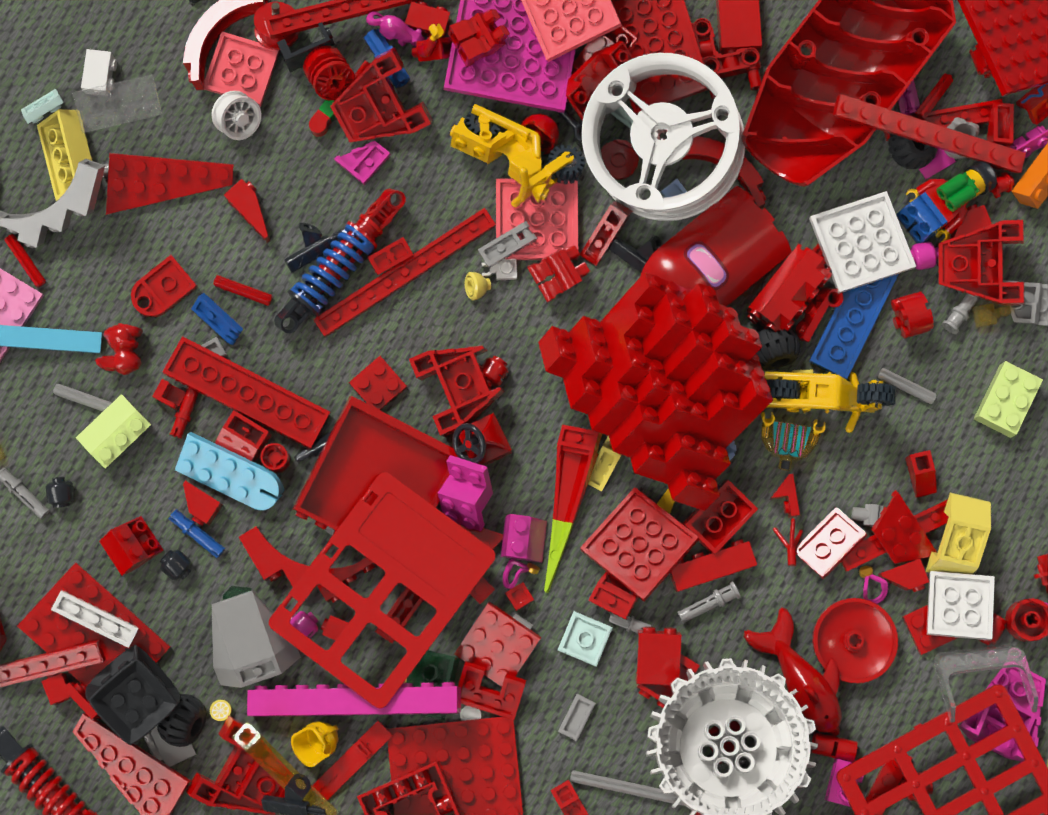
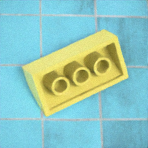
(63, 148)

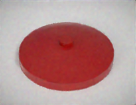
(857, 637)

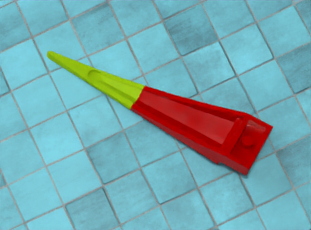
(574, 465)

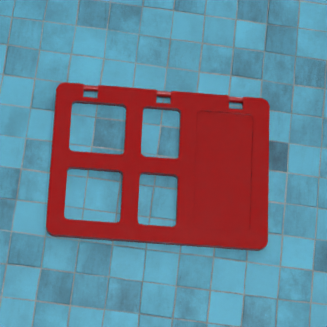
(415, 549)

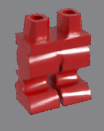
(564, 272)

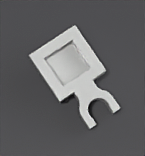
(504, 270)

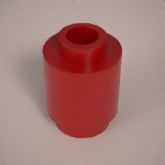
(998, 628)

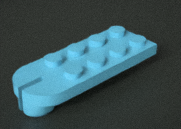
(229, 473)

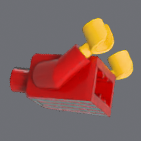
(434, 47)

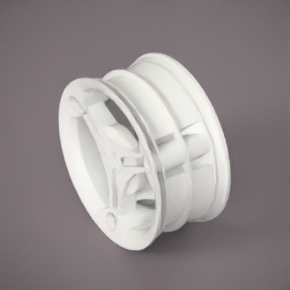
(658, 119)

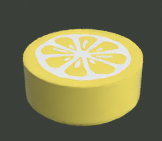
(220, 710)

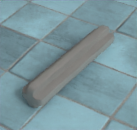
(907, 386)
(81, 397)

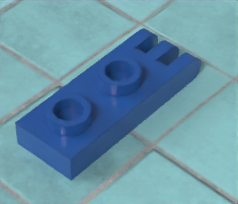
(217, 318)

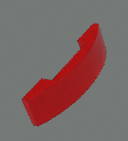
(568, 799)

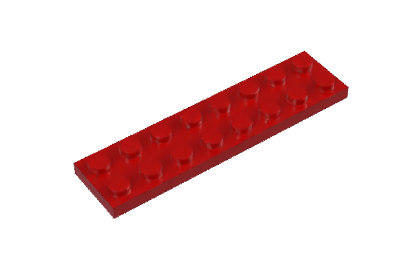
(246, 392)

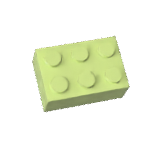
(1008, 399)

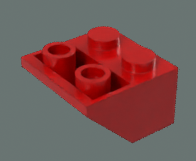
(131, 545)

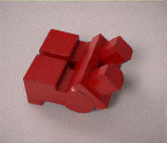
(478, 36)

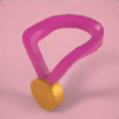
(532, 568)
(867, 572)

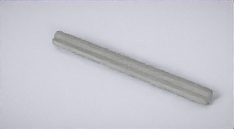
(622, 786)

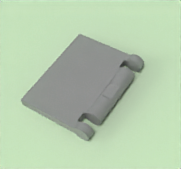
(166, 752)

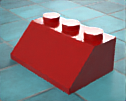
(721, 518)

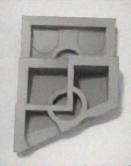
(1036, 305)

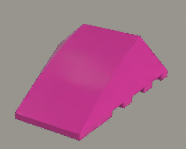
(990, 719)

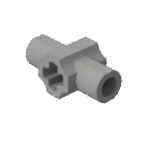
(868, 514)

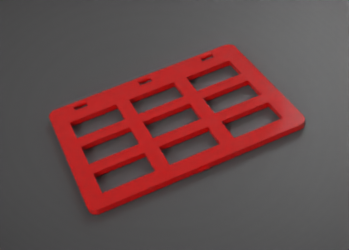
(964, 756)

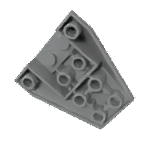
(245, 644)

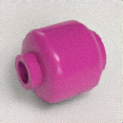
(924, 255)
(305, 623)

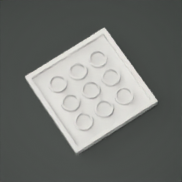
(862, 242)

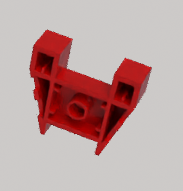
(462, 383)

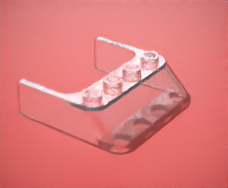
(982, 659)

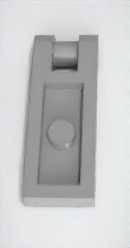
(506, 244)

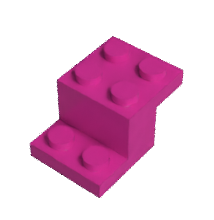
(465, 492)

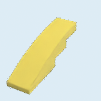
(604, 466)

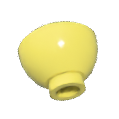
(476, 285)

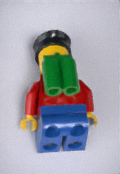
(945, 202)

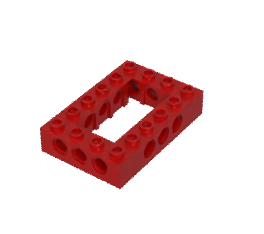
(427, 777)

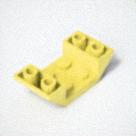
(963, 537)

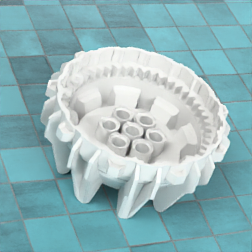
(764, 713)

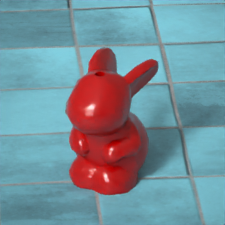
(123, 342)

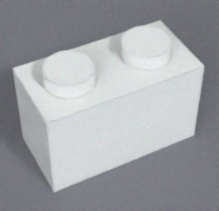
(98, 69)

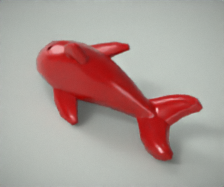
(813, 688)

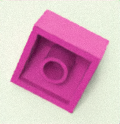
(523, 538)

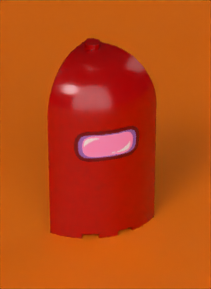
(722, 248)

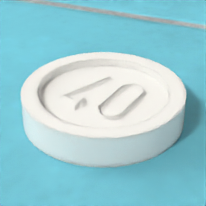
(470, 713)

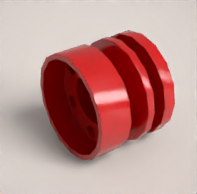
(328, 72)

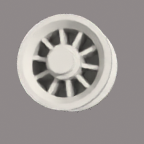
(236, 115)

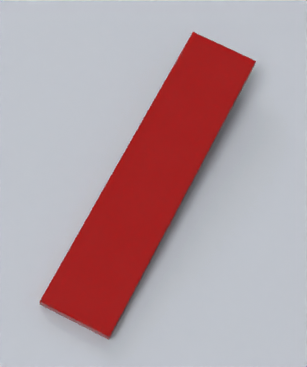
(352, 760)

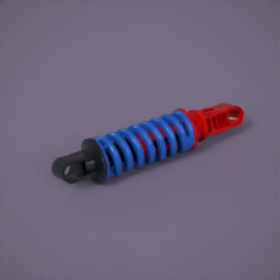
(329, 270)

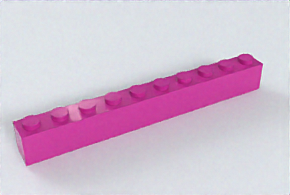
(345, 701)

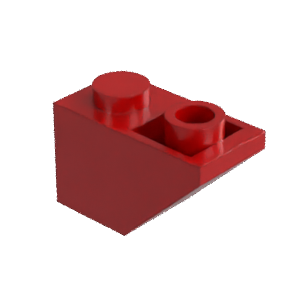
(922, 473)

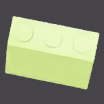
(113, 431)

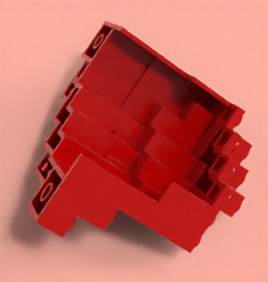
(664, 381)

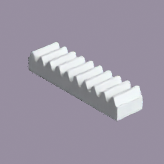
(94, 618)

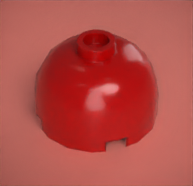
(546, 128)

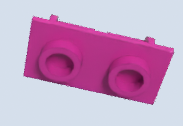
(909, 100)
(1037, 139)

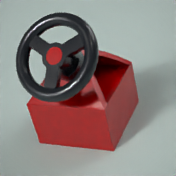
(481, 441)

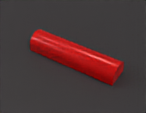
(402, 610)

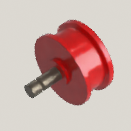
(260, 30)

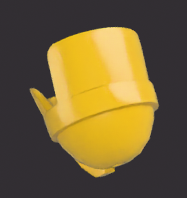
(315, 742)

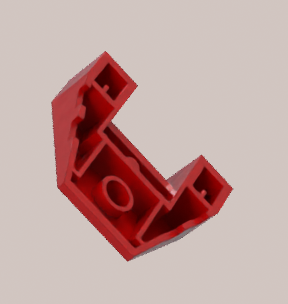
(371, 106)
(975, 263)
(240, 782)

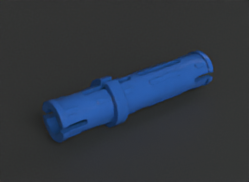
(190, 528)

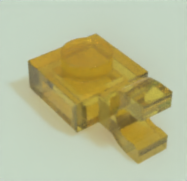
(986, 314)

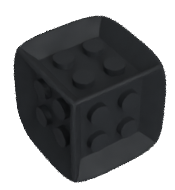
(132, 695)

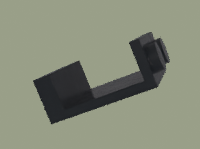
(296, 59)

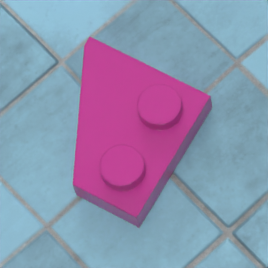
(364, 161)

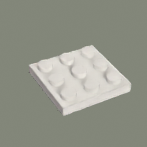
(960, 605)

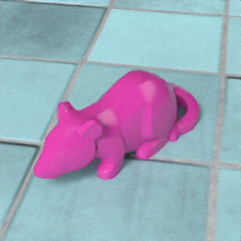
(395, 28)

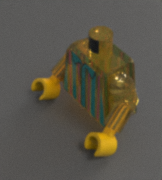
(789, 440)

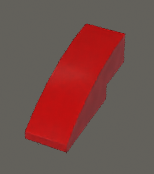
(1001, 125)

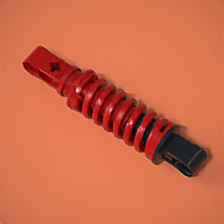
(46, 792)

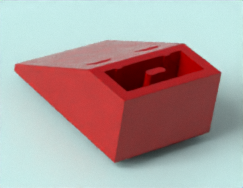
(243, 436)

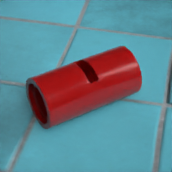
(834, 747)

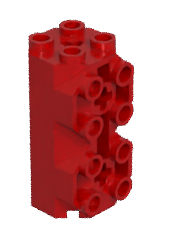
(789, 290)

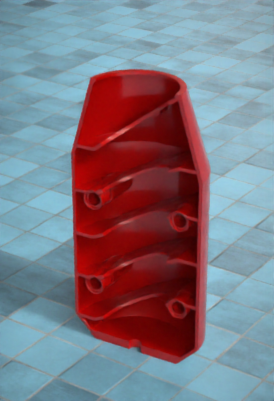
(844, 49)

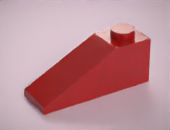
(246, 203)
(606, 232)

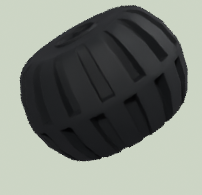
(910, 153)
(778, 348)
(184, 722)

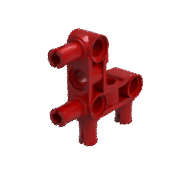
(730, 63)

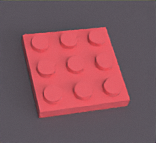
(241, 66)

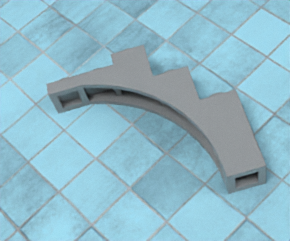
(78, 199)

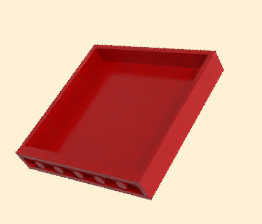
(358, 451)

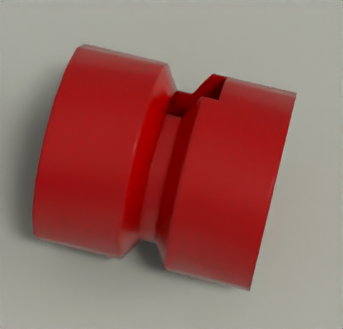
(275, 457)

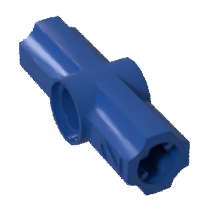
(379, 45)

